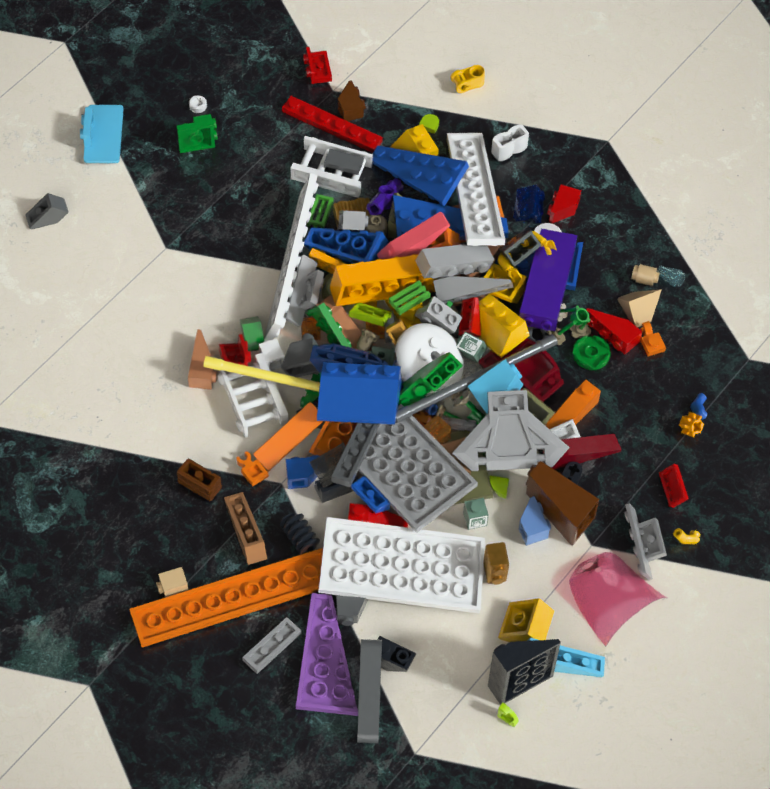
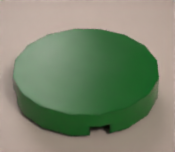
(591, 352)

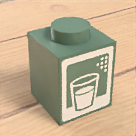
(471, 347)
(475, 513)

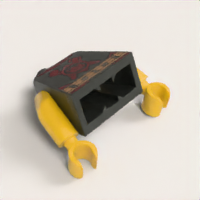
(519, 248)

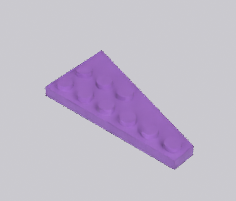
(324, 668)

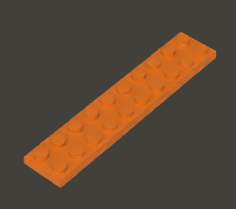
(227, 598)

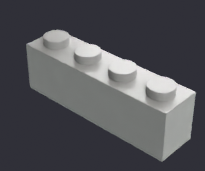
(454, 260)

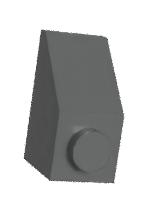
(47, 211)

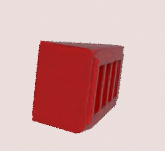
(470, 317)

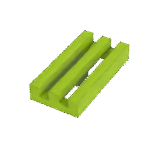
(370, 314)

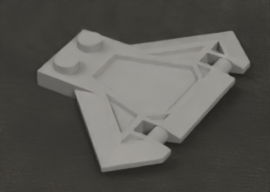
(509, 436)

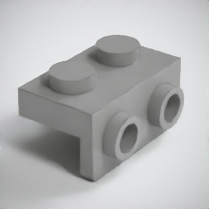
(439, 315)

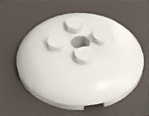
(418, 345)

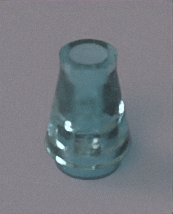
(672, 276)

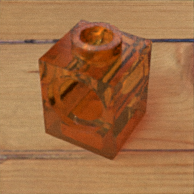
(439, 429)

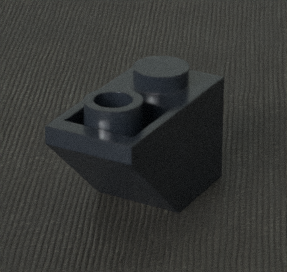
(395, 657)

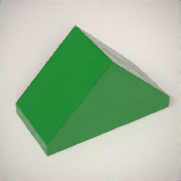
(252, 332)

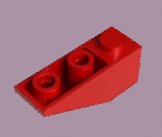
(616, 330)

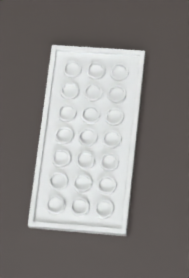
(402, 565)

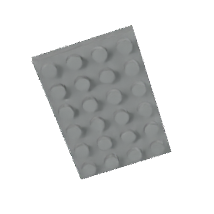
(414, 472)

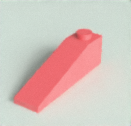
(416, 238)

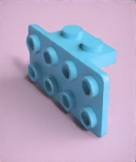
(102, 133)

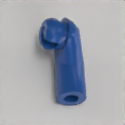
(697, 405)

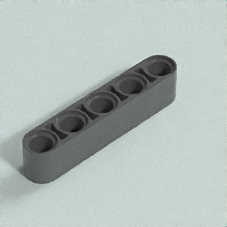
(369, 691)

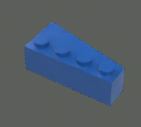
(346, 245)

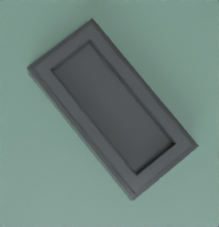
(343, 161)

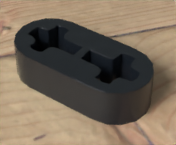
(577, 475)

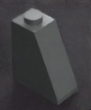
(349, 609)

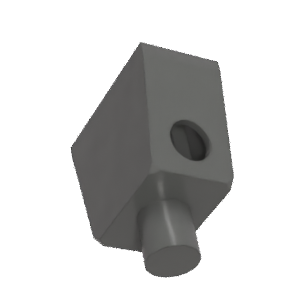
(297, 358)

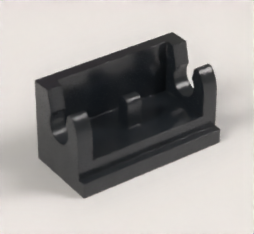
(332, 491)

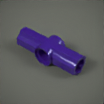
(384, 197)

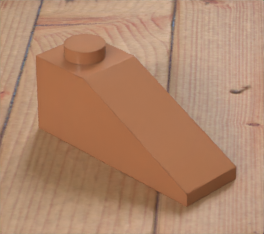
(198, 375)

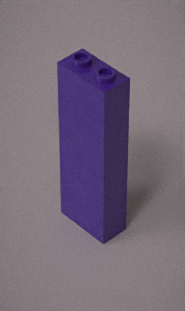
(548, 281)

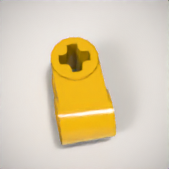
(469, 78)

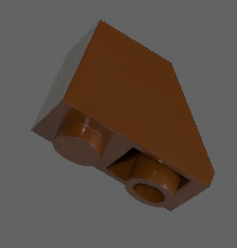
(350, 104)

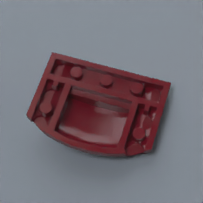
(539, 371)

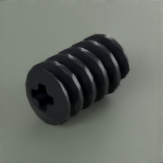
(299, 533)

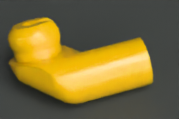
(692, 538)

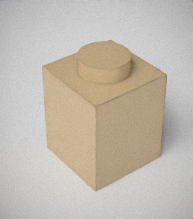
(172, 582)

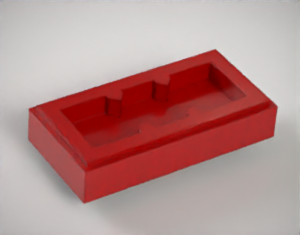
(673, 485)

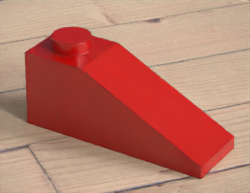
(363, 513)

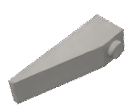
(461, 288)

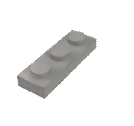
(271, 645)

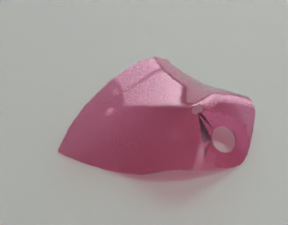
(609, 595)

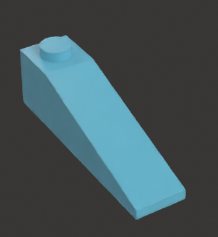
(578, 662)

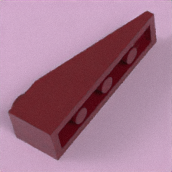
(587, 449)

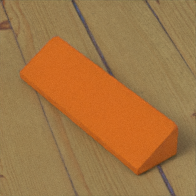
(288, 437)

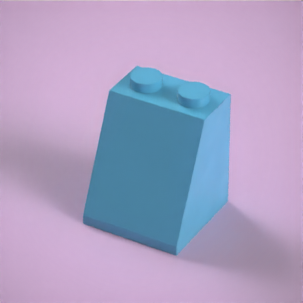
(500, 378)

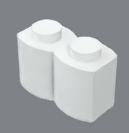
(510, 142)

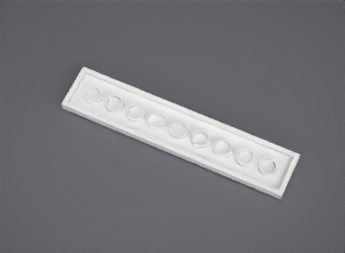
(476, 191)
(291, 258)

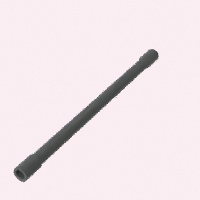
(407, 411)

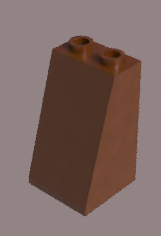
(563, 501)

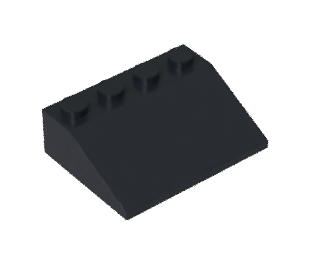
(521, 667)

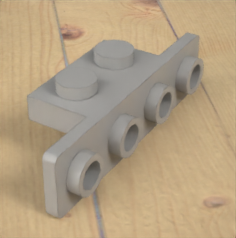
(305, 290)
(647, 540)

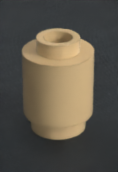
(645, 274)

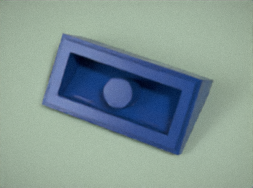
(370, 495)

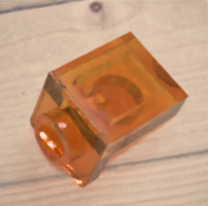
(309, 327)

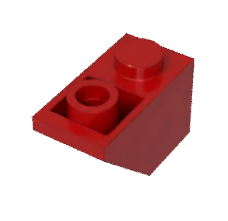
(565, 203)

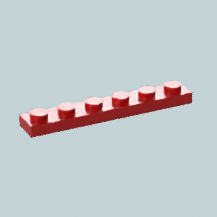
(332, 124)

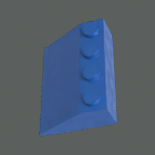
(359, 393)

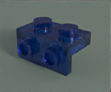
(529, 203)

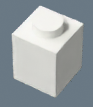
(272, 353)

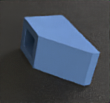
(533, 524)

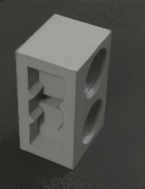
(352, 220)

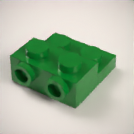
(197, 135)

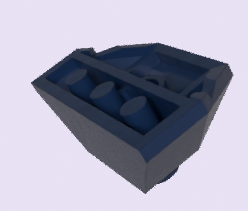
(341, 354)

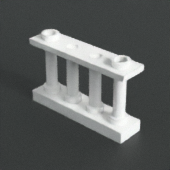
(327, 180)
(272, 397)

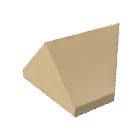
(640, 305)

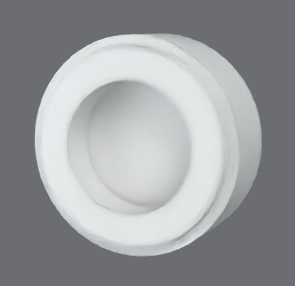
(197, 104)

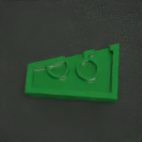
(327, 324)

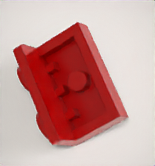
(318, 66)
(236, 352)

